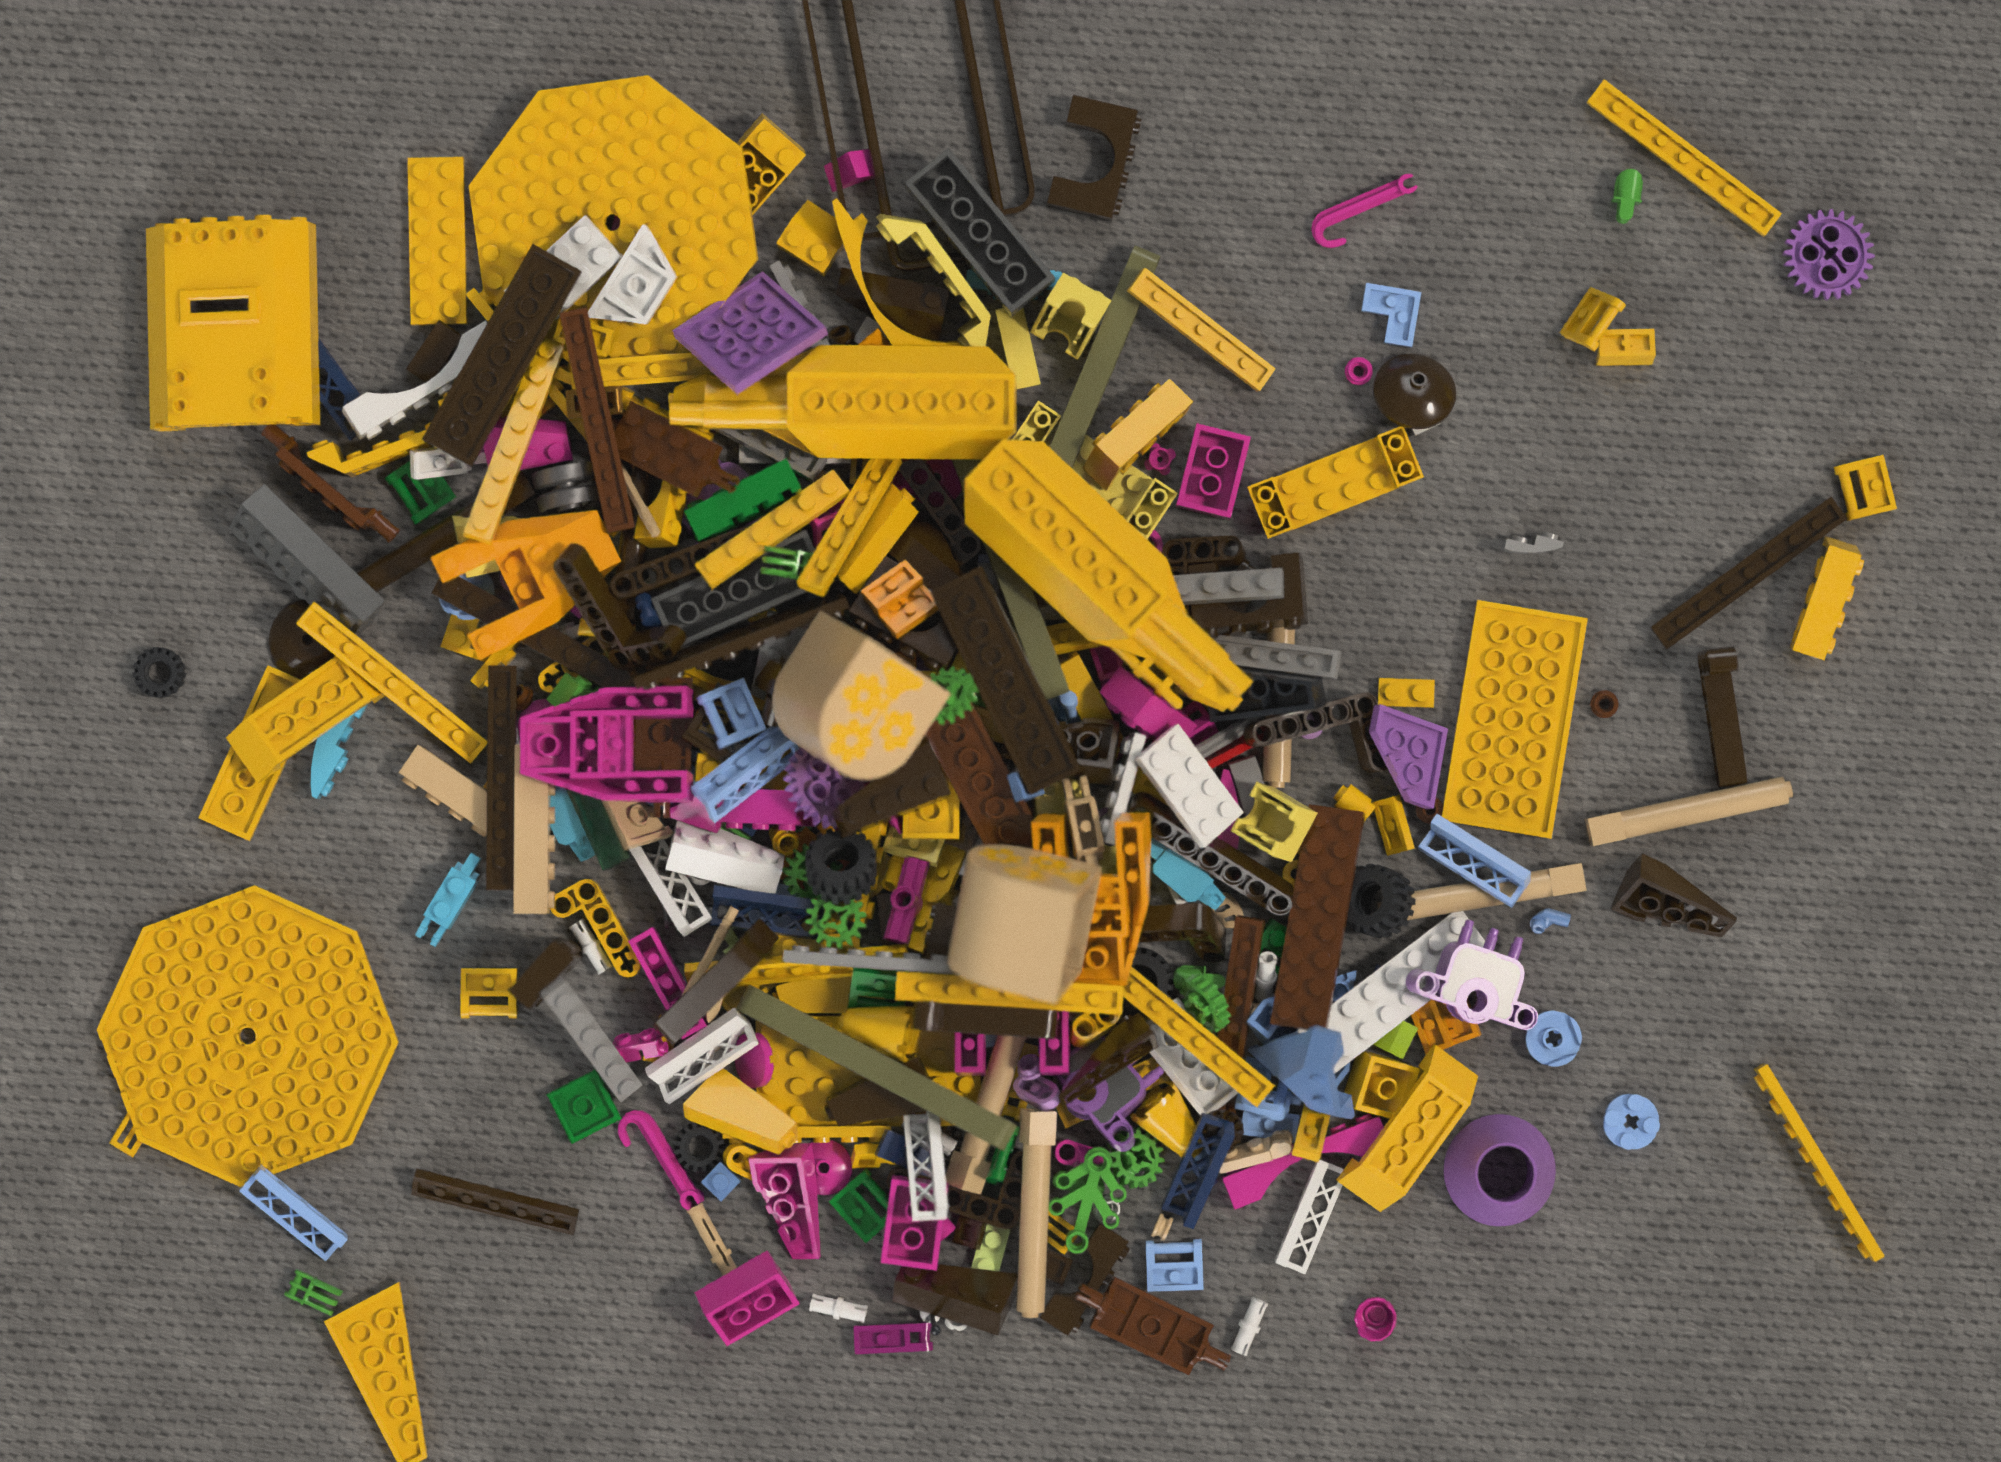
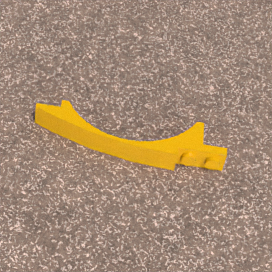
(851, 235)

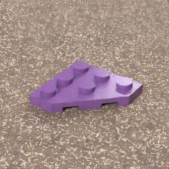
(1411, 752)

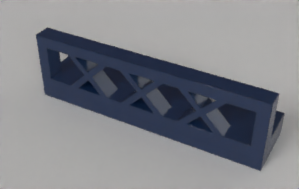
(343, 383)
(764, 902)
(1206, 1176)

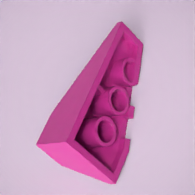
(790, 1196)

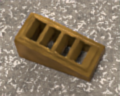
(617, 402)

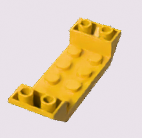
(383, 453)
(1335, 482)
(300, 716)
(1412, 1132)

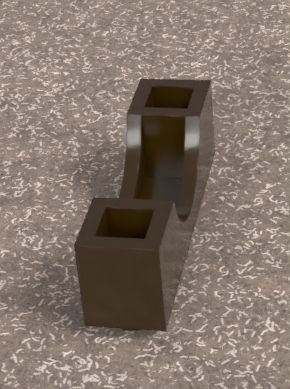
(1105, 1249)

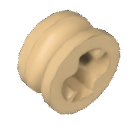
(1162, 1227)

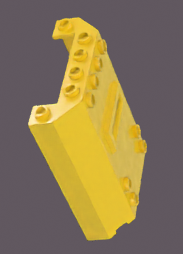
(233, 363)

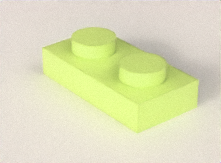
(992, 1249)

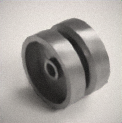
(565, 491)

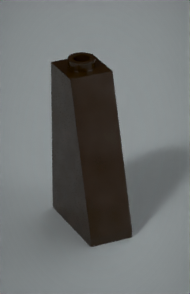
(870, 1101)

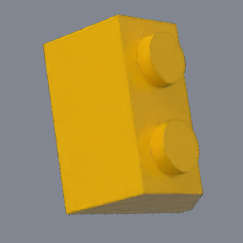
(812, 238)
(1379, 1083)

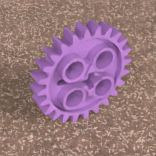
(1847, 237)
(824, 783)

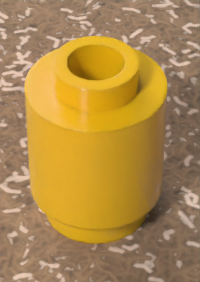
(1353, 799)

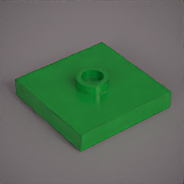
(584, 1106)

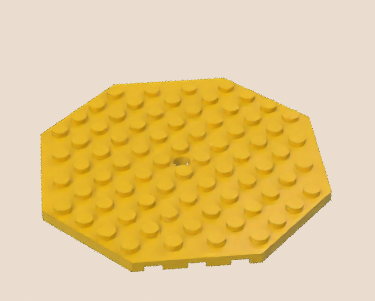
(627, 154)
(181, 1050)

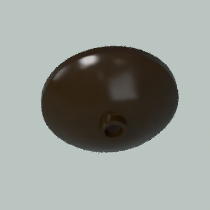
(1413, 403)
(288, 644)

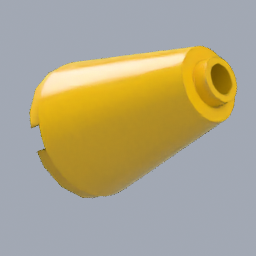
(882, 1029)
(1167, 1118)

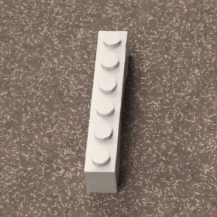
(375, 410)

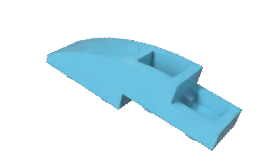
(330, 757)

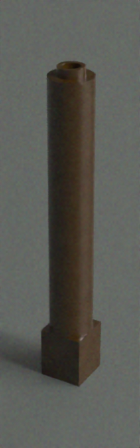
(433, 541)
(632, 552)

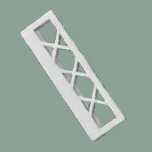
(664, 893)
(702, 1049)
(936, 1162)
(1300, 1217)

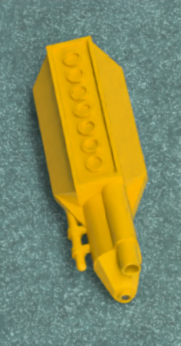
(868, 402)
(1095, 570)

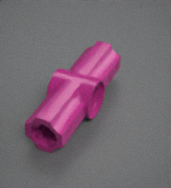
(910, 884)

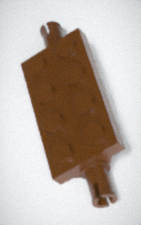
(669, 451)
(293, 464)
(661, 746)
(1152, 1326)

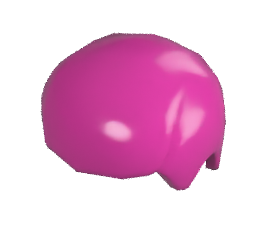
(1375, 1319)

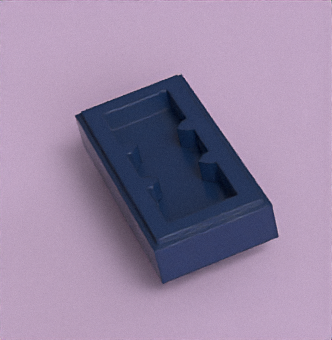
(893, 1148)

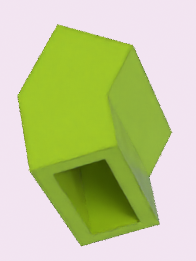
(1398, 1039)

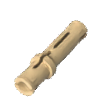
(712, 1239)

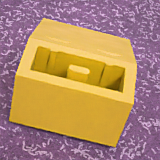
(768, 158)

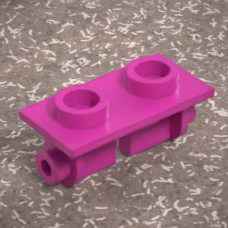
(648, 1041)

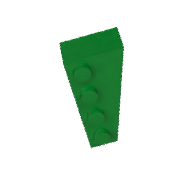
(752, 499)

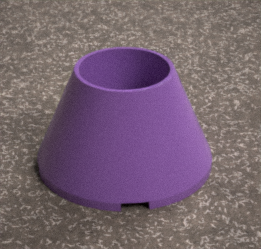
(1464, 1159)

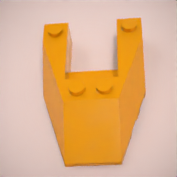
(526, 559)
(1119, 899)

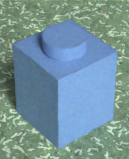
(721, 1181)

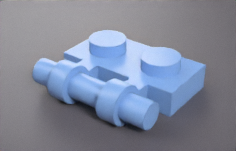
(1263, 1127)

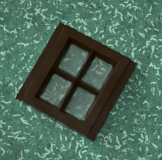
(703, 736)

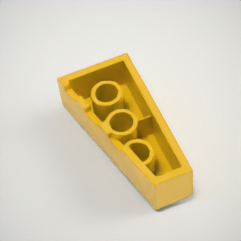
(1136, 432)
(1827, 598)

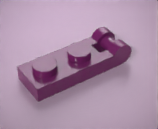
(891, 1338)

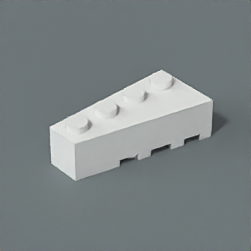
(724, 858)

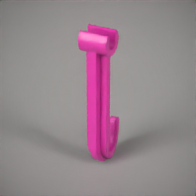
(1355, 206)
(663, 1153)

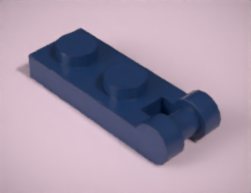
(649, 615)

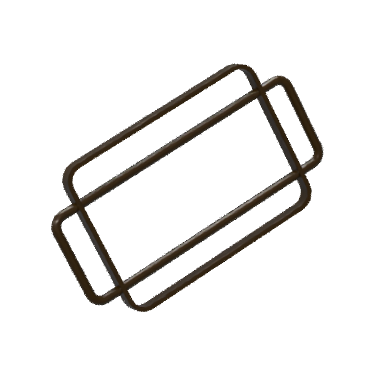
(871, 133)

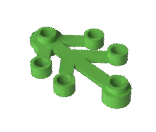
(1088, 1195)

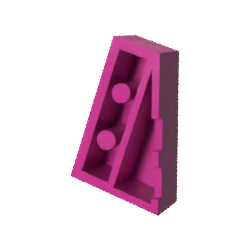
(547, 446)
(766, 809)

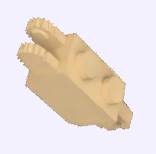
(1083, 823)

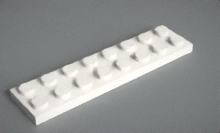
(1382, 997)

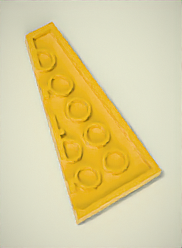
(379, 1357)

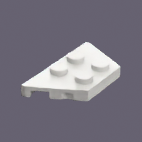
(636, 283)

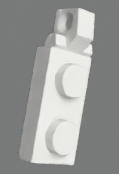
(435, 463)

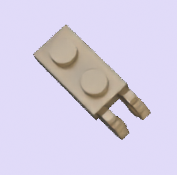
(1258, 1151)

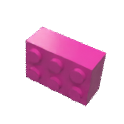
(1213, 471)
(1142, 707)
(906, 1240)
(746, 1298)

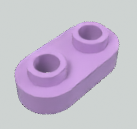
(1038, 1092)

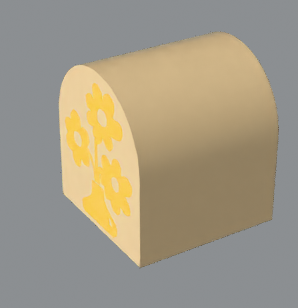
(853, 701)
(1023, 920)

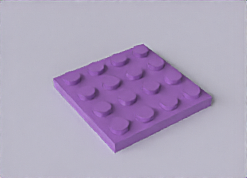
(750, 332)

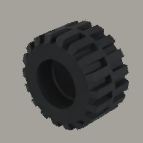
(844, 884)
(1394, 906)
(1160, 970)

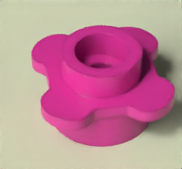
(1152, 462)

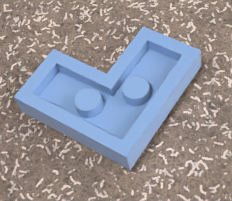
(1399, 306)

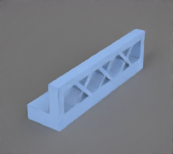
(742, 768)
(1482, 853)
(301, 1208)

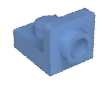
(1019, 788)

